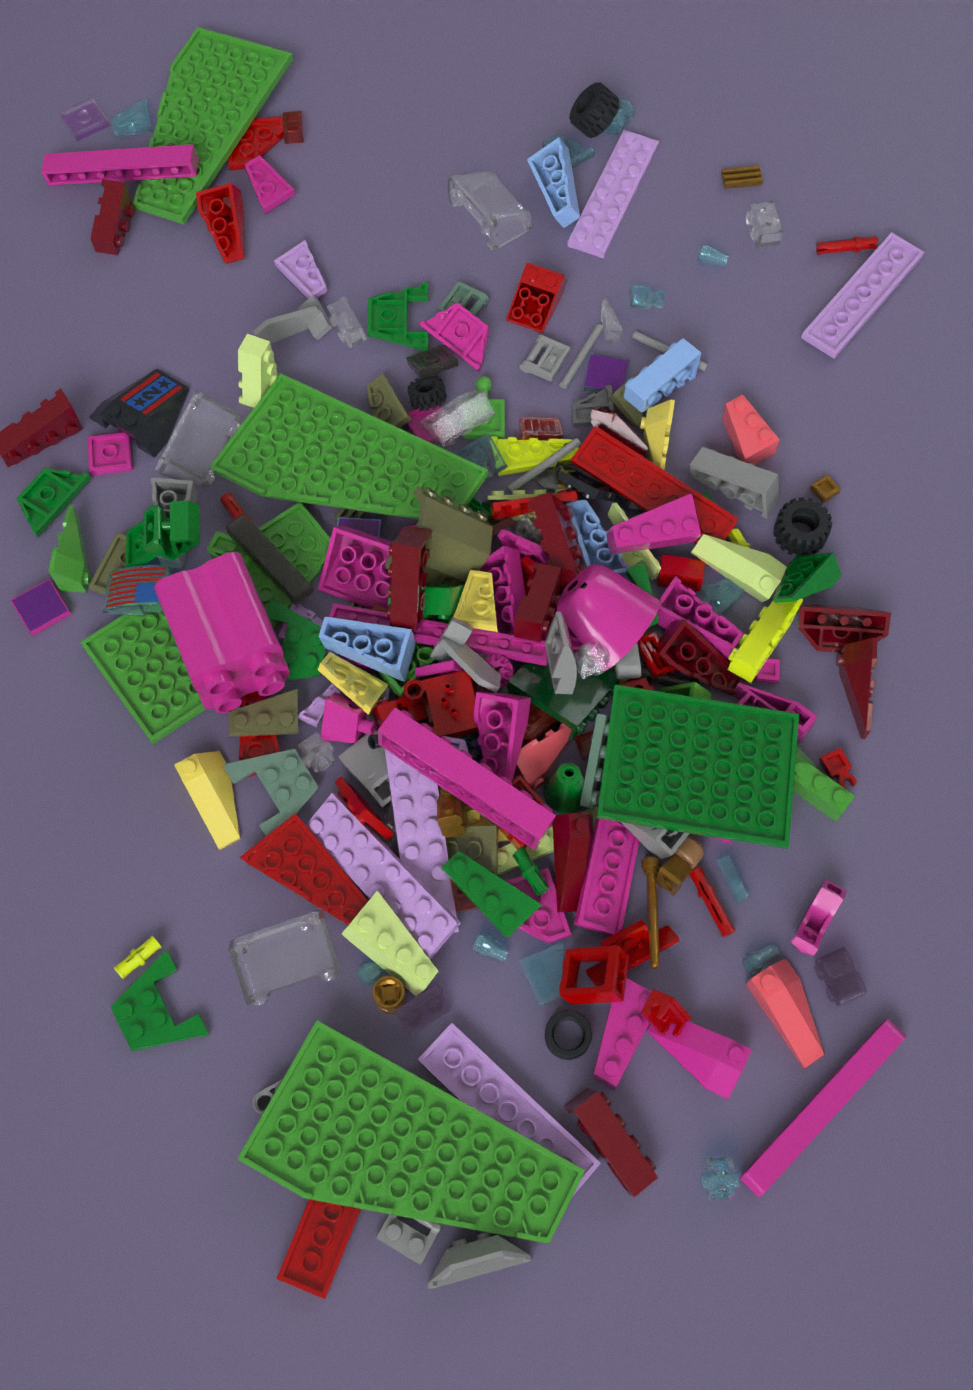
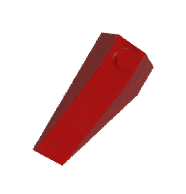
(224, 217)

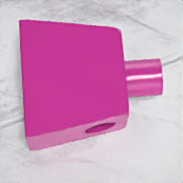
(344, 720)

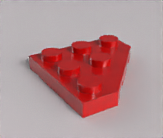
(256, 141)

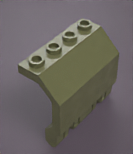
(458, 538)

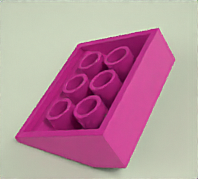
(356, 567)

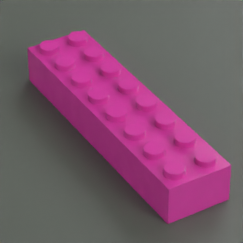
(465, 778)

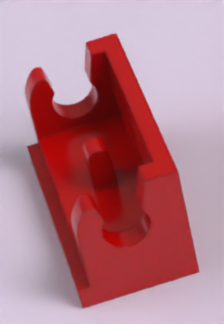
(686, 569)
(662, 1011)

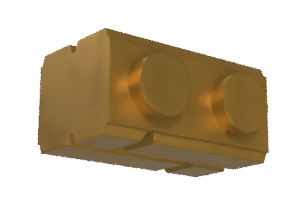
(450, 814)

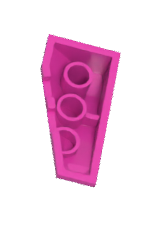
(501, 729)
(706, 1055)

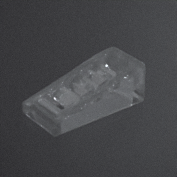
(611, 326)

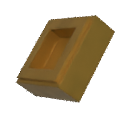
(825, 488)

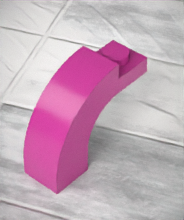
(817, 917)

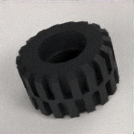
(594, 110)
(803, 512)

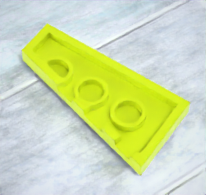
(526, 454)

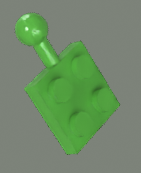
(496, 425)

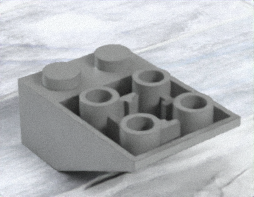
(369, 770)
(658, 841)

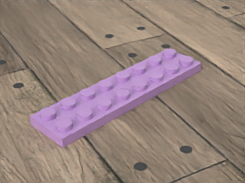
(613, 194)
(862, 295)
(417, 828)
(376, 868)
(487, 1088)

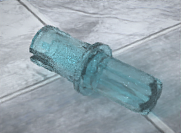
(733, 879)

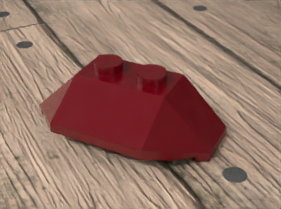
(834, 626)

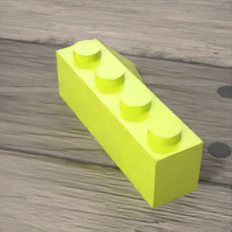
(763, 639)

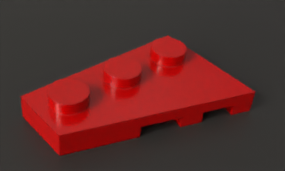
(361, 808)

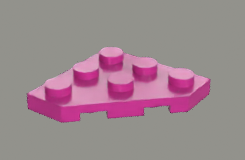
(546, 922)

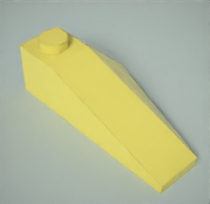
(657, 431)
(211, 794)

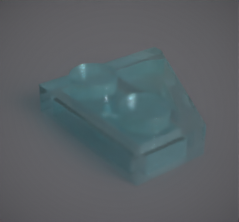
(577, 153)

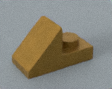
(673, 874)

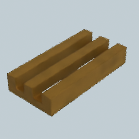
(741, 174)

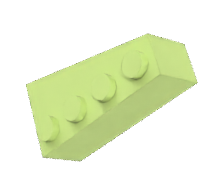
(390, 945)

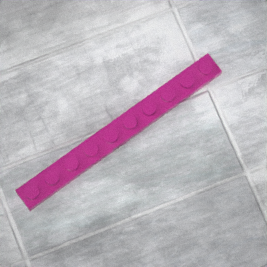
(479, 641)

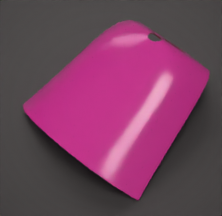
(607, 610)

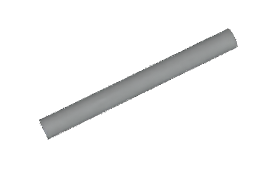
(660, 346)
(581, 356)
(544, 464)

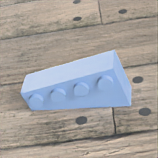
(593, 539)

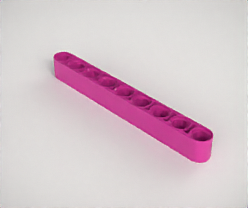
(822, 1108)

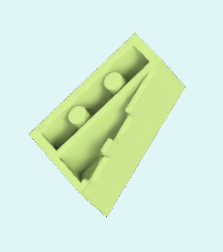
(257, 369)

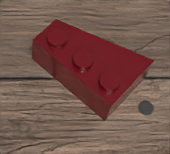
(113, 219)
(540, 603)

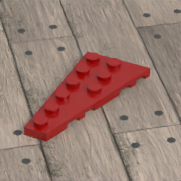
(306, 868)

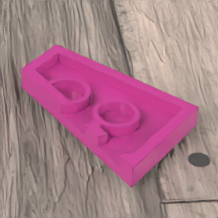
(268, 184)

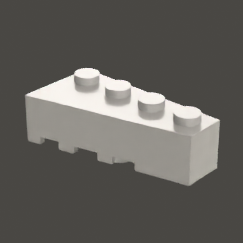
(737, 479)

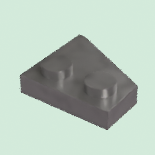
(582, 409)

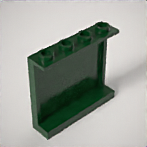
(570, 709)

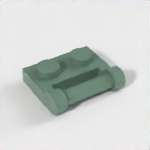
(463, 295)

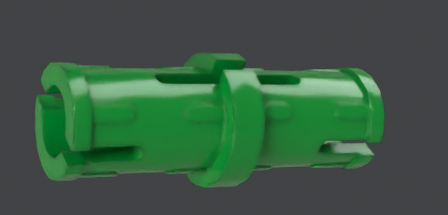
(530, 871)

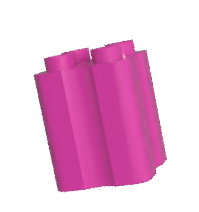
(222, 632)

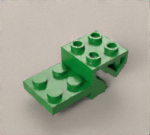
(163, 535)

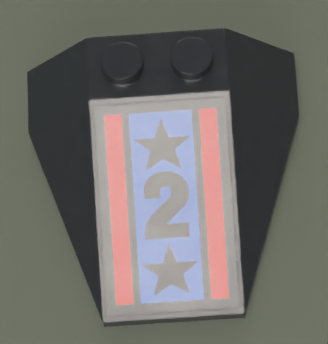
(145, 410)

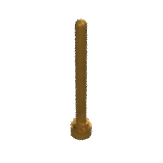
(651, 867)

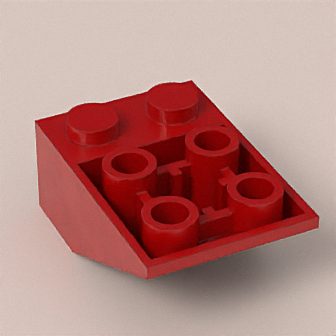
(536, 297)

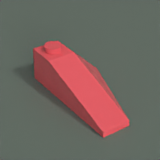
(539, 758)
(786, 1005)

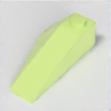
(748, 568)

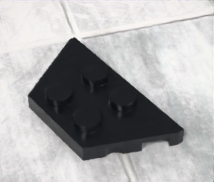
(589, 486)

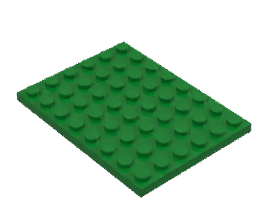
(699, 766)

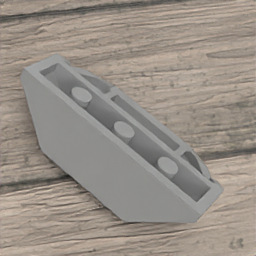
(475, 1259)

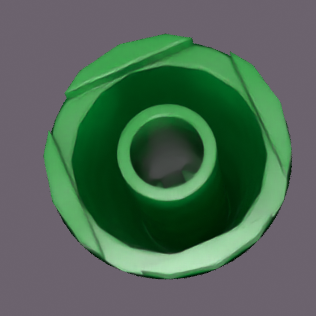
(564, 789)

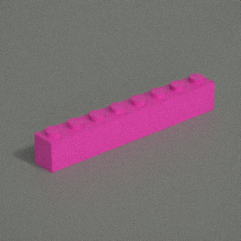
(120, 165)

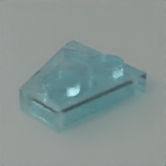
(132, 120)
(721, 595)
(544, 973)

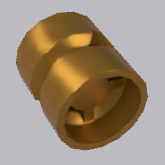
(389, 994)

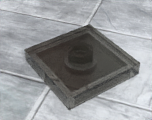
(432, 361)

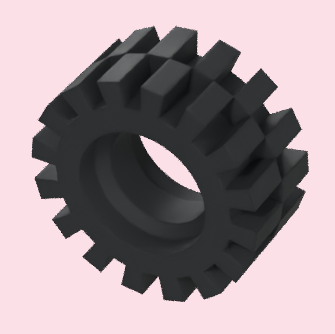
(427, 393)

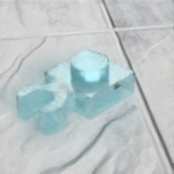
(643, 297)

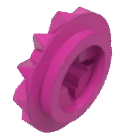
(505, 666)

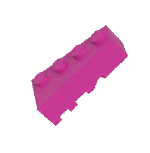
(660, 527)
(507, 586)
(681, 604)
(621, 1035)

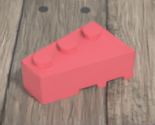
(748, 431)

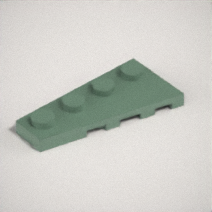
(595, 764)

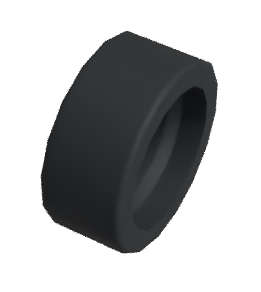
(571, 1016)

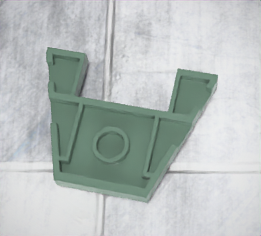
(283, 778)

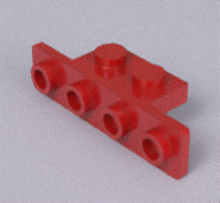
(635, 943)

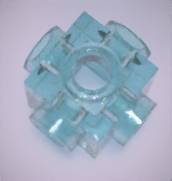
(720, 1178)

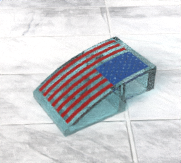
(132, 590)

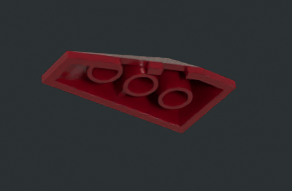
(694, 656)
(855, 671)
(571, 853)

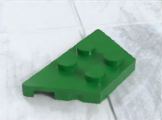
(49, 496)

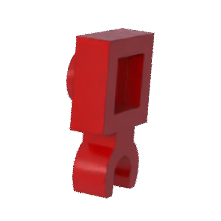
(837, 766)

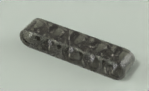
(269, 559)

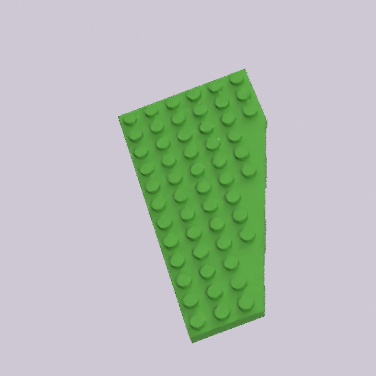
(210, 103)
(335, 455)
(141, 653)
(390, 1143)

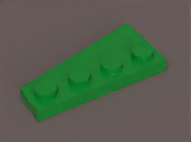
(495, 898)

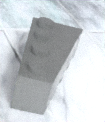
(170, 491)

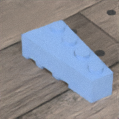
(555, 177)
(663, 375)
(373, 645)

